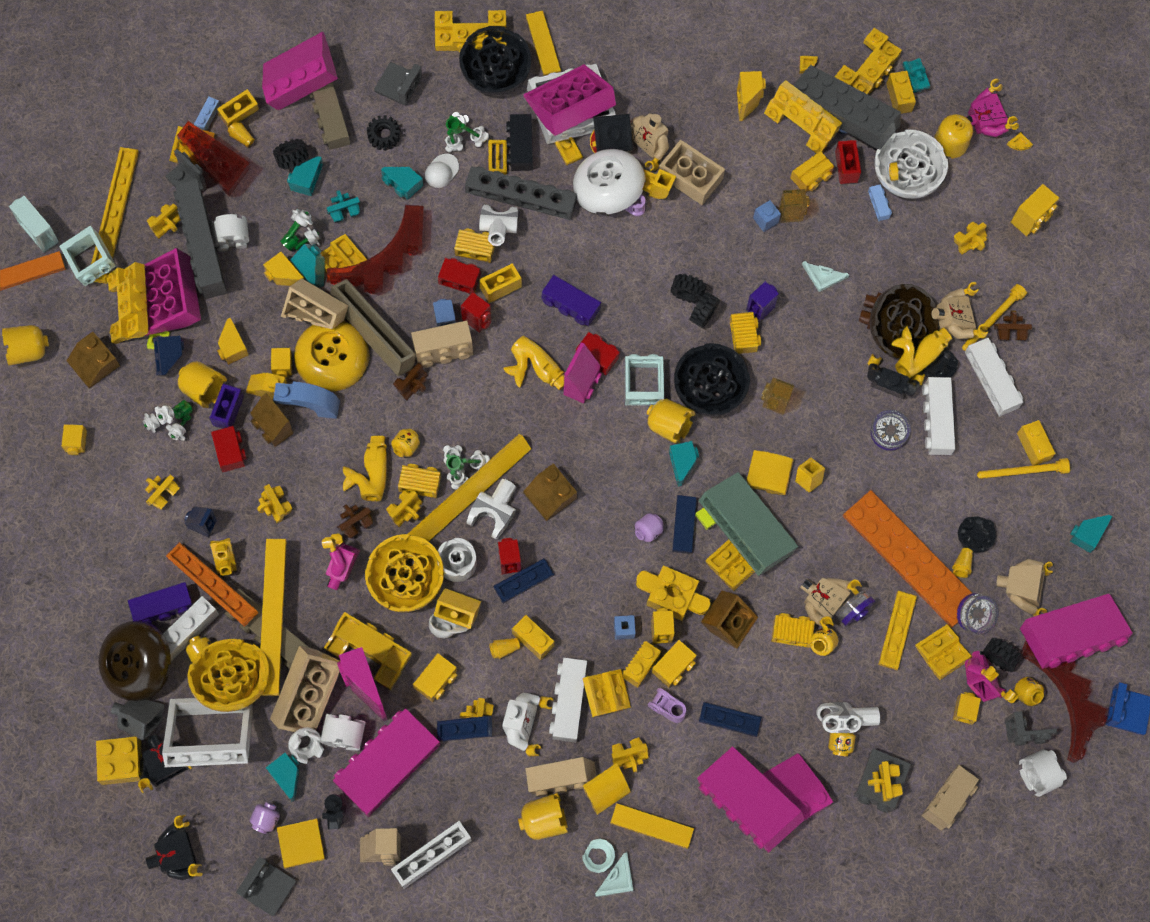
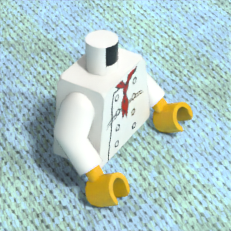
(520, 718)

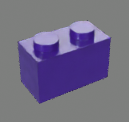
(762, 300)
(226, 406)

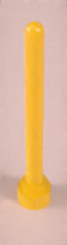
(1017, 293)
(1061, 466)

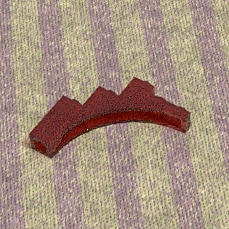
(389, 260)
(1082, 713)

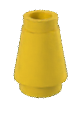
(240, 133)
(963, 563)
(503, 647)

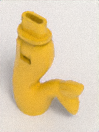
(925, 354)
(542, 363)
(376, 466)

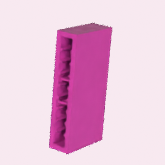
(1076, 631)
(386, 762)
(750, 800)

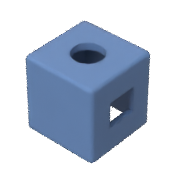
(628, 633)

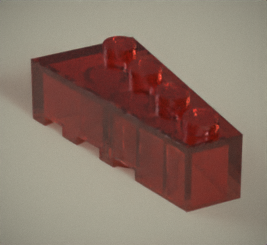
(215, 158)

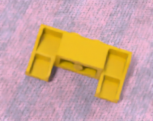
(452, 36)
(875, 66)
(805, 113)
(132, 302)
(377, 647)

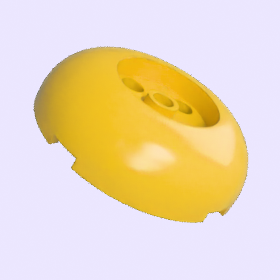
(339, 373)
(393, 555)
(225, 658)

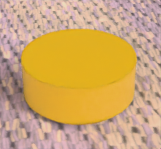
(893, 171)

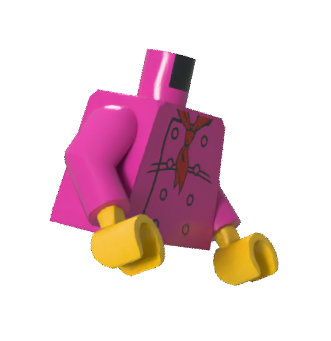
(988, 114)
(342, 560)
(983, 679)

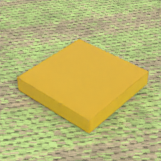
(300, 843)

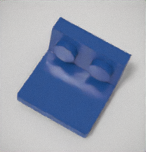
(1128, 710)

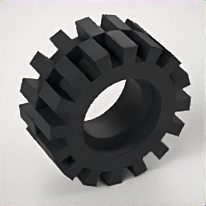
(383, 123)
(290, 153)
(688, 288)
(704, 309)
(1002, 654)

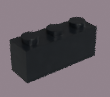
(520, 142)

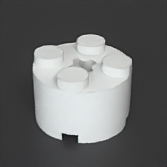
(229, 232)
(456, 549)
(342, 732)
(1042, 772)

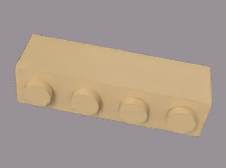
(305, 690)

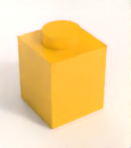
(281, 361)
(74, 439)
(810, 474)
(966, 708)

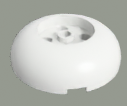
(918, 148)
(597, 182)

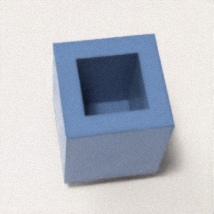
(766, 216)
(444, 312)

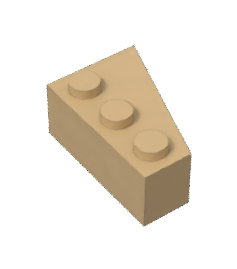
(313, 305)
(560, 776)
(951, 798)
(381, 846)

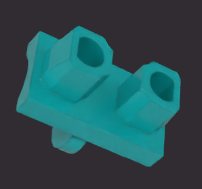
(917, 75)
(335, 210)

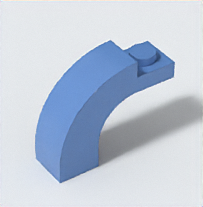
(309, 396)

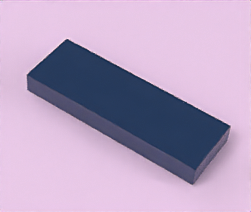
(684, 524)
(523, 580)
(730, 719)
(464, 728)

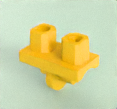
(165, 221)
(973, 239)
(156, 499)
(270, 504)
(406, 509)
(223, 556)
(478, 709)
(630, 757)
(886, 772)

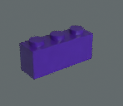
(570, 301)
(161, 604)

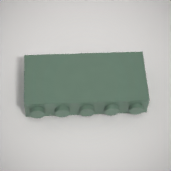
(748, 523)

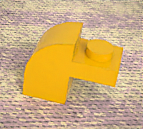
(659, 184)

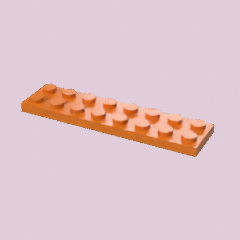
(908, 556)

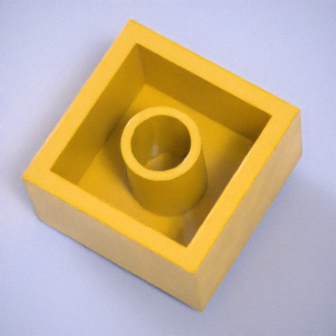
(1035, 210)
(118, 760)

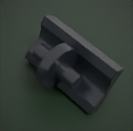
(333, 811)

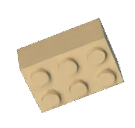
(694, 172)
(442, 344)

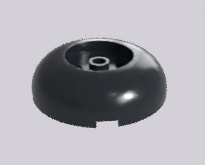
(516, 57)
(721, 362)

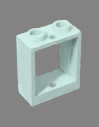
(33, 224)
(79, 244)
(644, 398)

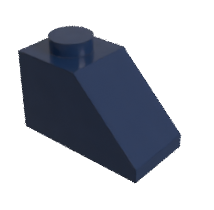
(167, 352)
(200, 520)

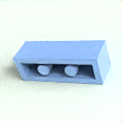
(207, 113)
(879, 202)

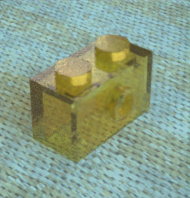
(793, 205)
(777, 395)

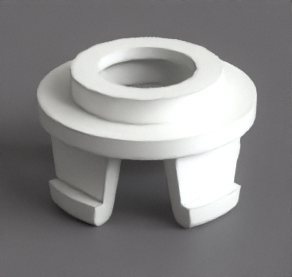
(312, 749)

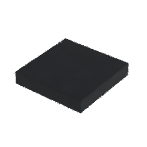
(613, 132)

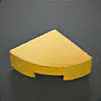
(805, 62)
(1020, 142)

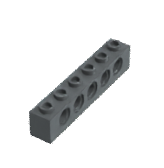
(527, 200)

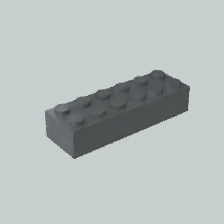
(859, 112)
(199, 239)

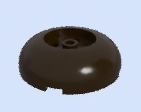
(902, 307)
(138, 672)

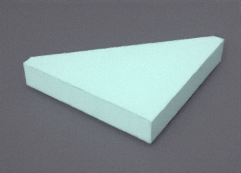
(823, 276)
(618, 880)

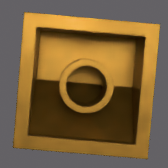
(92, 360)
(271, 421)
(550, 492)
(729, 618)

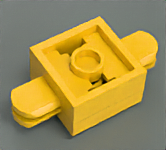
(673, 592)

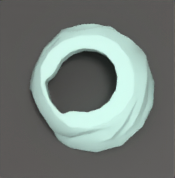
(610, 854)

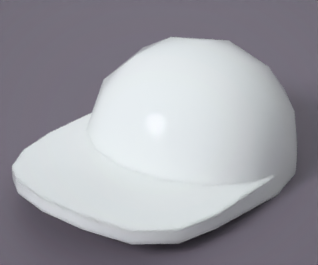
(442, 170)
(443, 628)

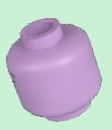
(649, 527)
(264, 817)

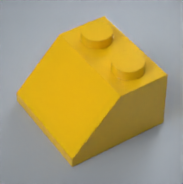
(749, 92)

